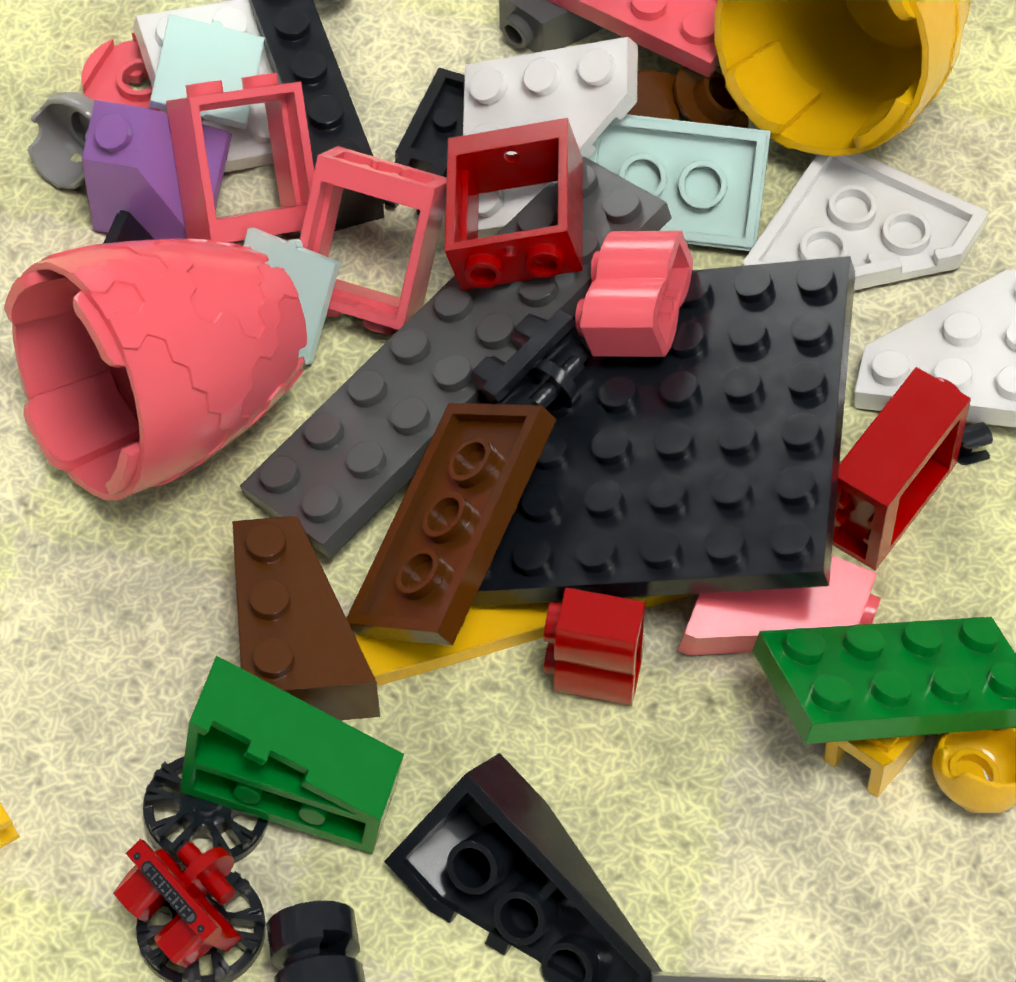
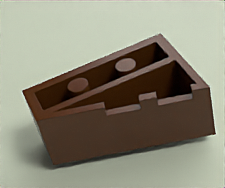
(293, 622)

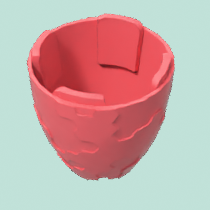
(151, 355)

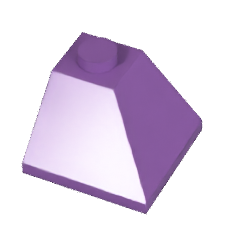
(134, 169)

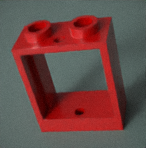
(480, 166)
(898, 466)

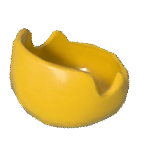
(960, 765)

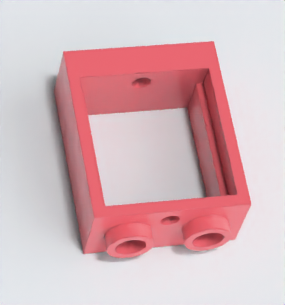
(289, 148)
(391, 182)

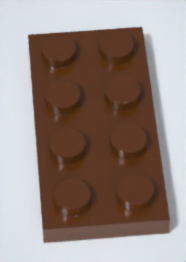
(450, 522)

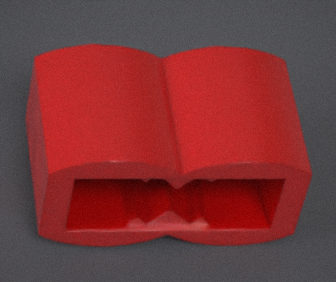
(595, 645)

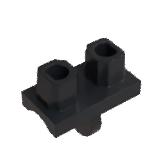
(540, 370)

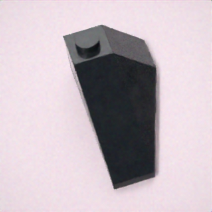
(516, 872)

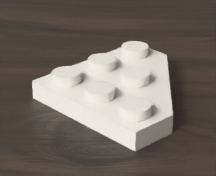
(574, 82)
(876, 216)
(961, 341)

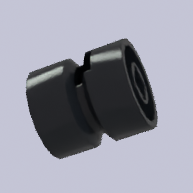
(315, 943)

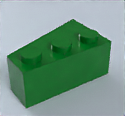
(286, 760)

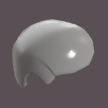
(61, 134)

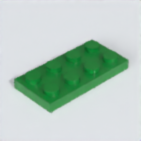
(892, 678)

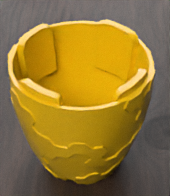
(836, 70)

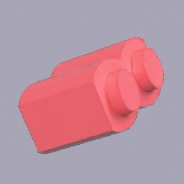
(635, 293)

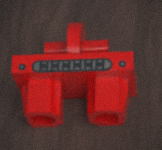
(161, 879)

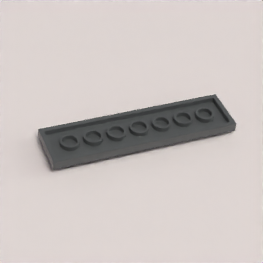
(383, 417)

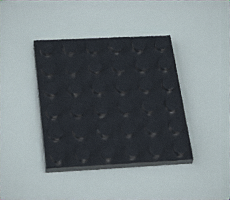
(699, 460)

